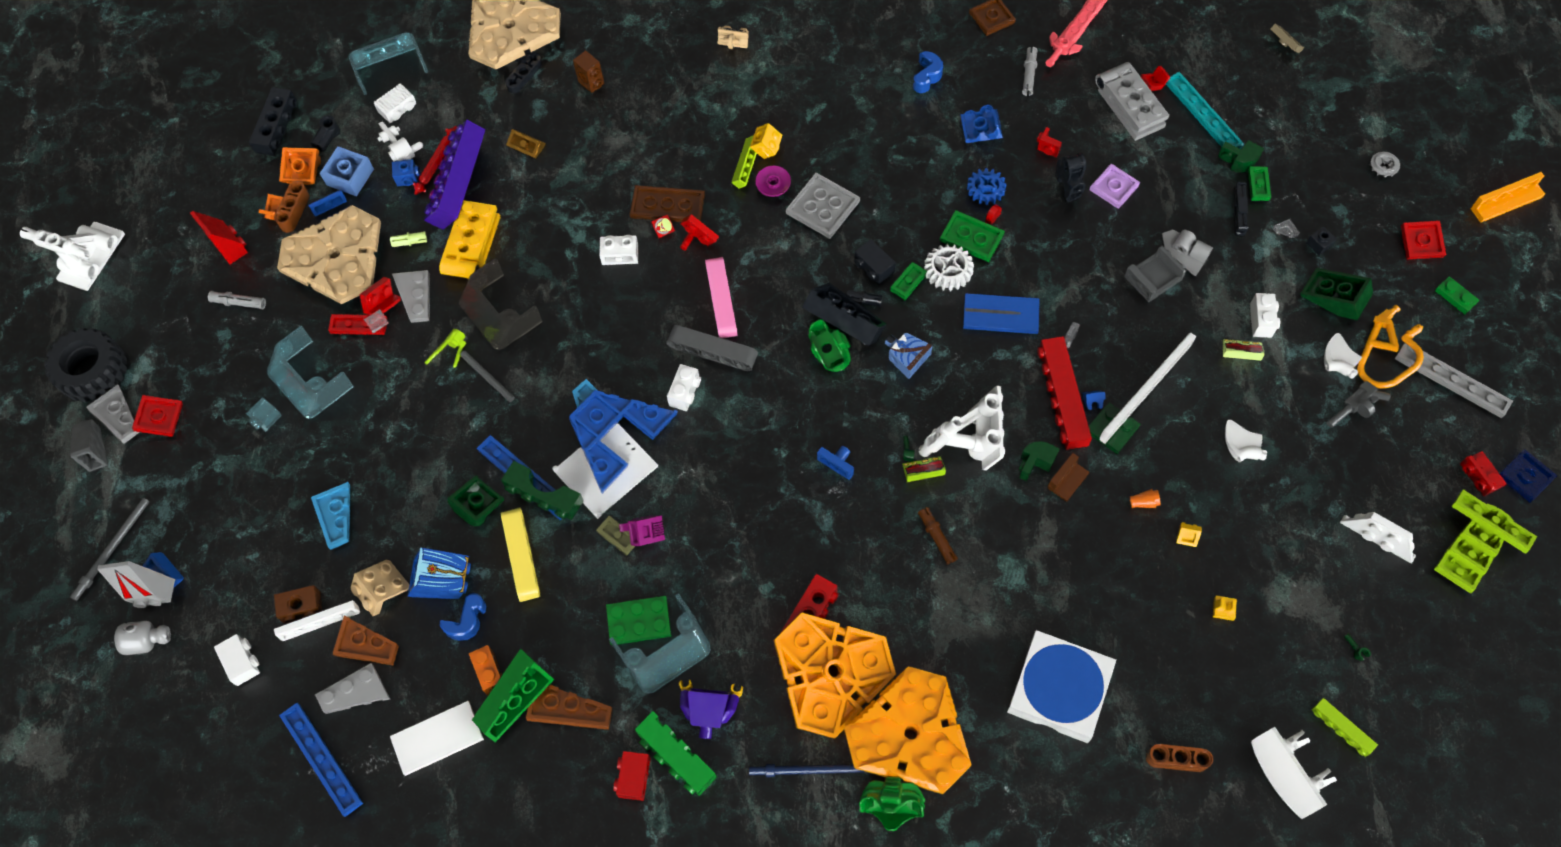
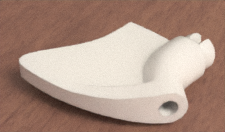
(1340, 357)
(1243, 443)

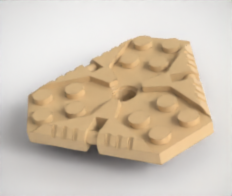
(505, 24)
(334, 254)

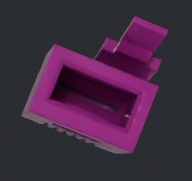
(644, 530)

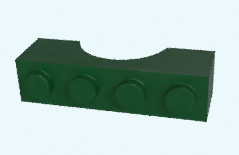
(562, 501)

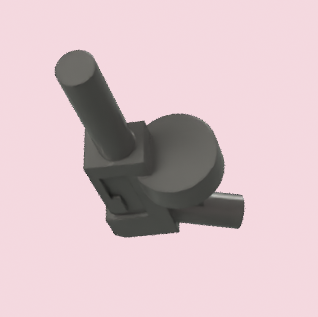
(1360, 402)

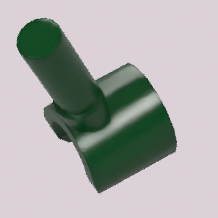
(908, 454)
(1357, 654)

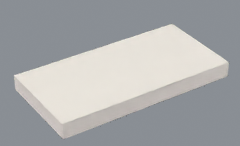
(436, 738)

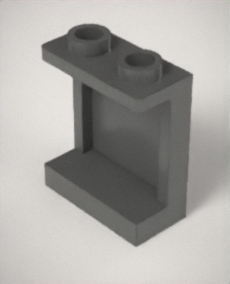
(1155, 274)

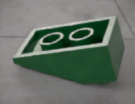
(1339, 292)

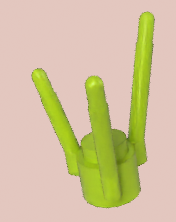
(454, 339)

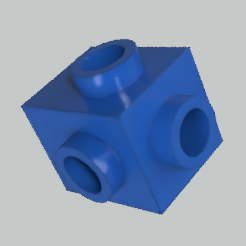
(405, 172)

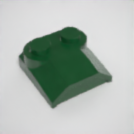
(474, 501)

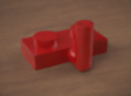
(697, 228)

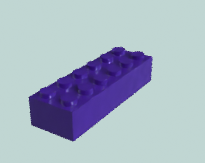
(454, 174)

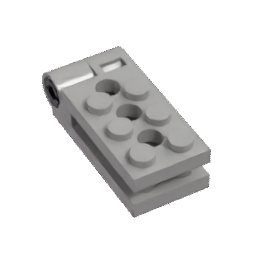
(1131, 100)

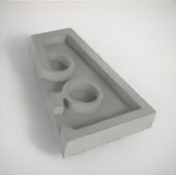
(415, 293)
(114, 414)

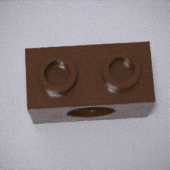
(588, 71)
(287, 601)

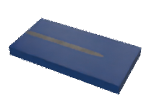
(1001, 313)

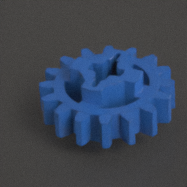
(986, 186)

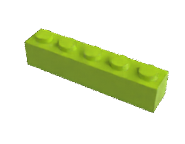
(744, 164)
(1344, 727)

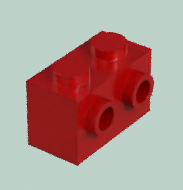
(632, 775)

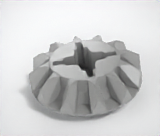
(1385, 158)

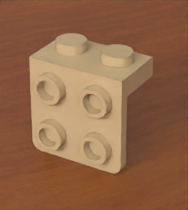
(377, 585)

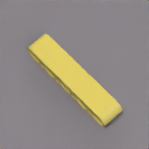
(520, 554)

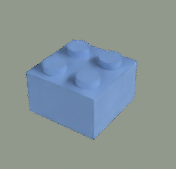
(347, 171)

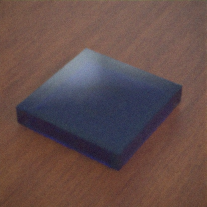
(1527, 475)

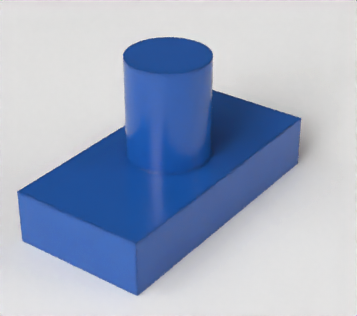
(837, 461)

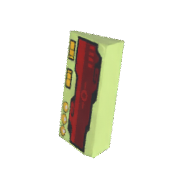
(1243, 349)

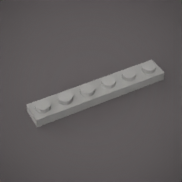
(1457, 381)

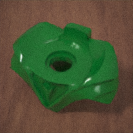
(822, 334)
(892, 802)

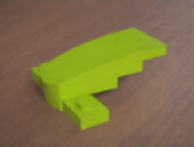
(1480, 541)

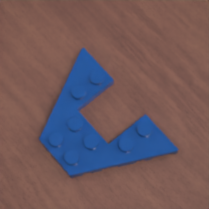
(598, 416)

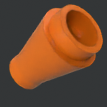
(1146, 499)

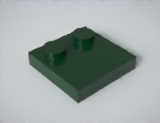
(1121, 436)

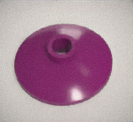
(773, 175)

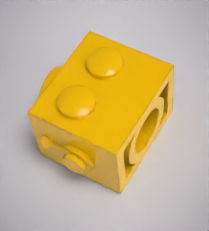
(766, 141)

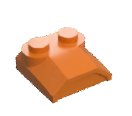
(299, 165)

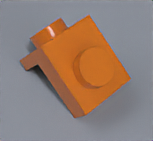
(271, 206)

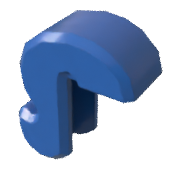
(930, 74)
(469, 620)

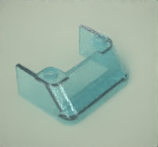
(381, 51)
(309, 396)
(672, 658)

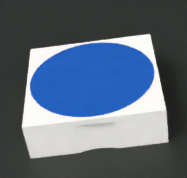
(1062, 686)

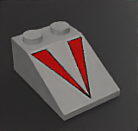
(138, 583)

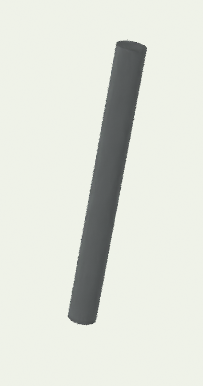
(487, 376)

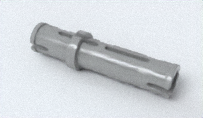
(1030, 65)
(240, 300)

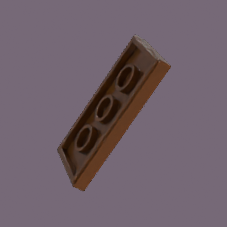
(656, 202)

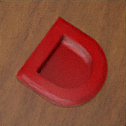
(993, 214)

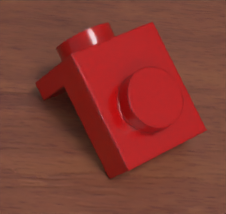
(1157, 79)
(1047, 144)

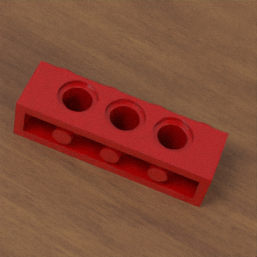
(818, 588)

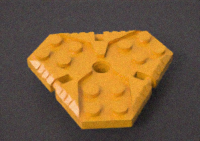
(823, 701)
(918, 704)

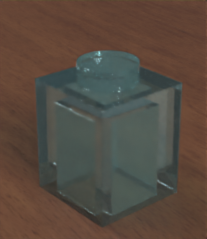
(263, 415)

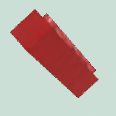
(1064, 393)

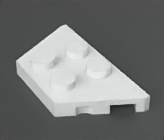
(1382, 532)

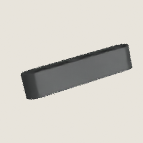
(712, 348)

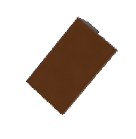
(1068, 478)

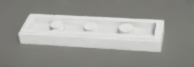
(316, 621)

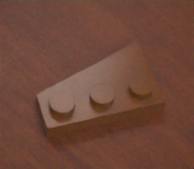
(363, 644)

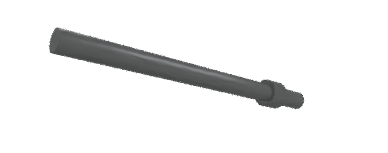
(86, 581)

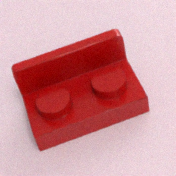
(379, 297)
(1482, 473)

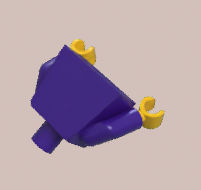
(708, 707)

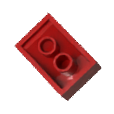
(221, 236)

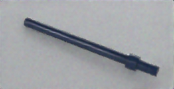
(771, 770)

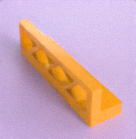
(1508, 198)

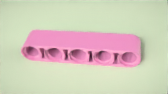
(721, 298)

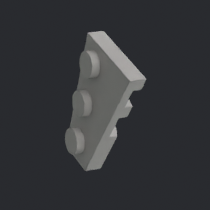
(354, 690)

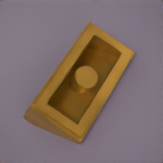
(525, 143)

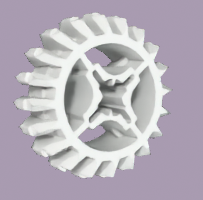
(951, 273)

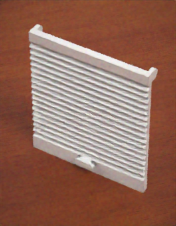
(578, 475)

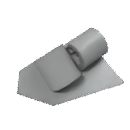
(1187, 249)

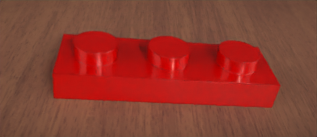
(352, 325)

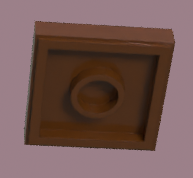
(992, 16)

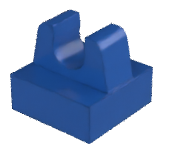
(1093, 396)

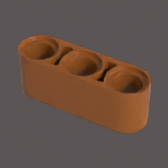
(292, 206)
(1188, 753)

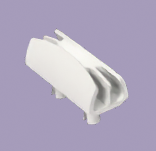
(1286, 773)

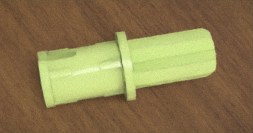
(408, 239)

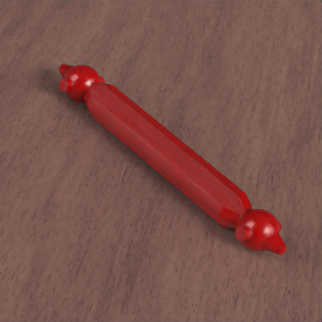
(433, 163)

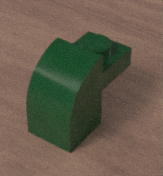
(1240, 158)
(1037, 454)

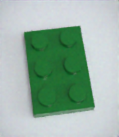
(972, 235)
(638, 620)

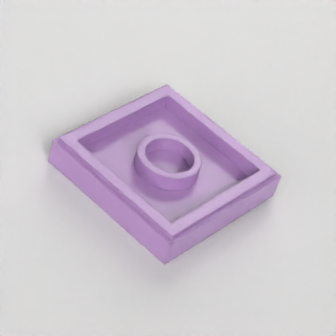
(1114, 186)

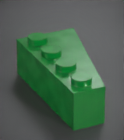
(511, 695)
(674, 754)

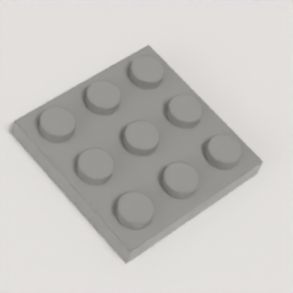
(823, 205)

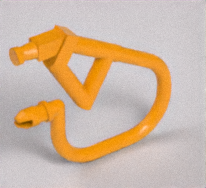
(1384, 321)

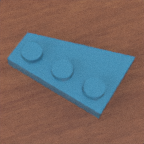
(334, 514)

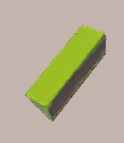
(924, 469)

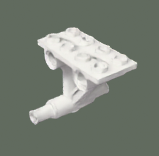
(81, 254)
(988, 440)

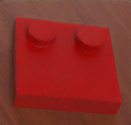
(1423, 240)
(157, 415)

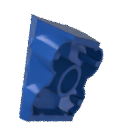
(981, 125)

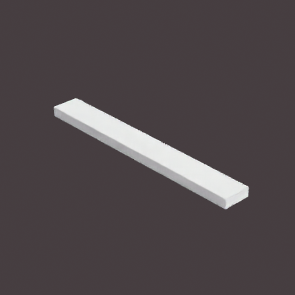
(1144, 391)

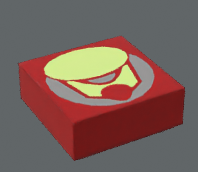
(663, 226)

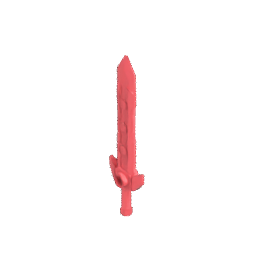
(1066, 42)

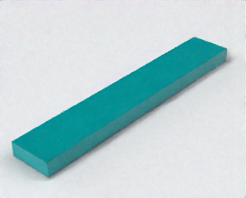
(1202, 111)

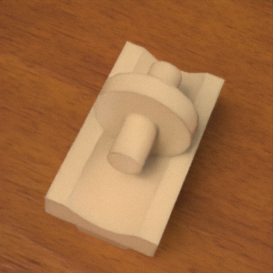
(733, 37)

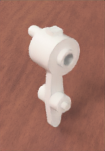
(399, 149)

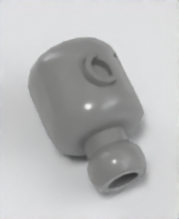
(139, 637)

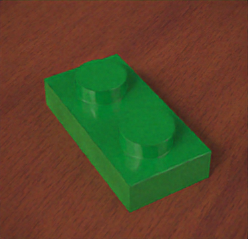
(1259, 183)
(908, 281)
(1457, 295)

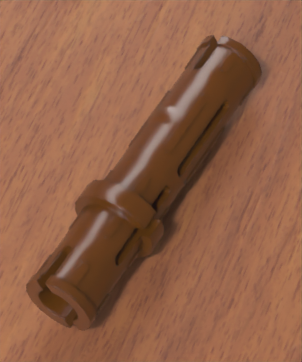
(937, 535)

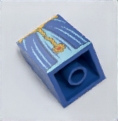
(438, 574)

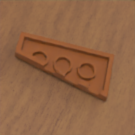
(567, 708)

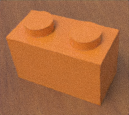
(486, 668)

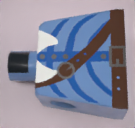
(908, 353)

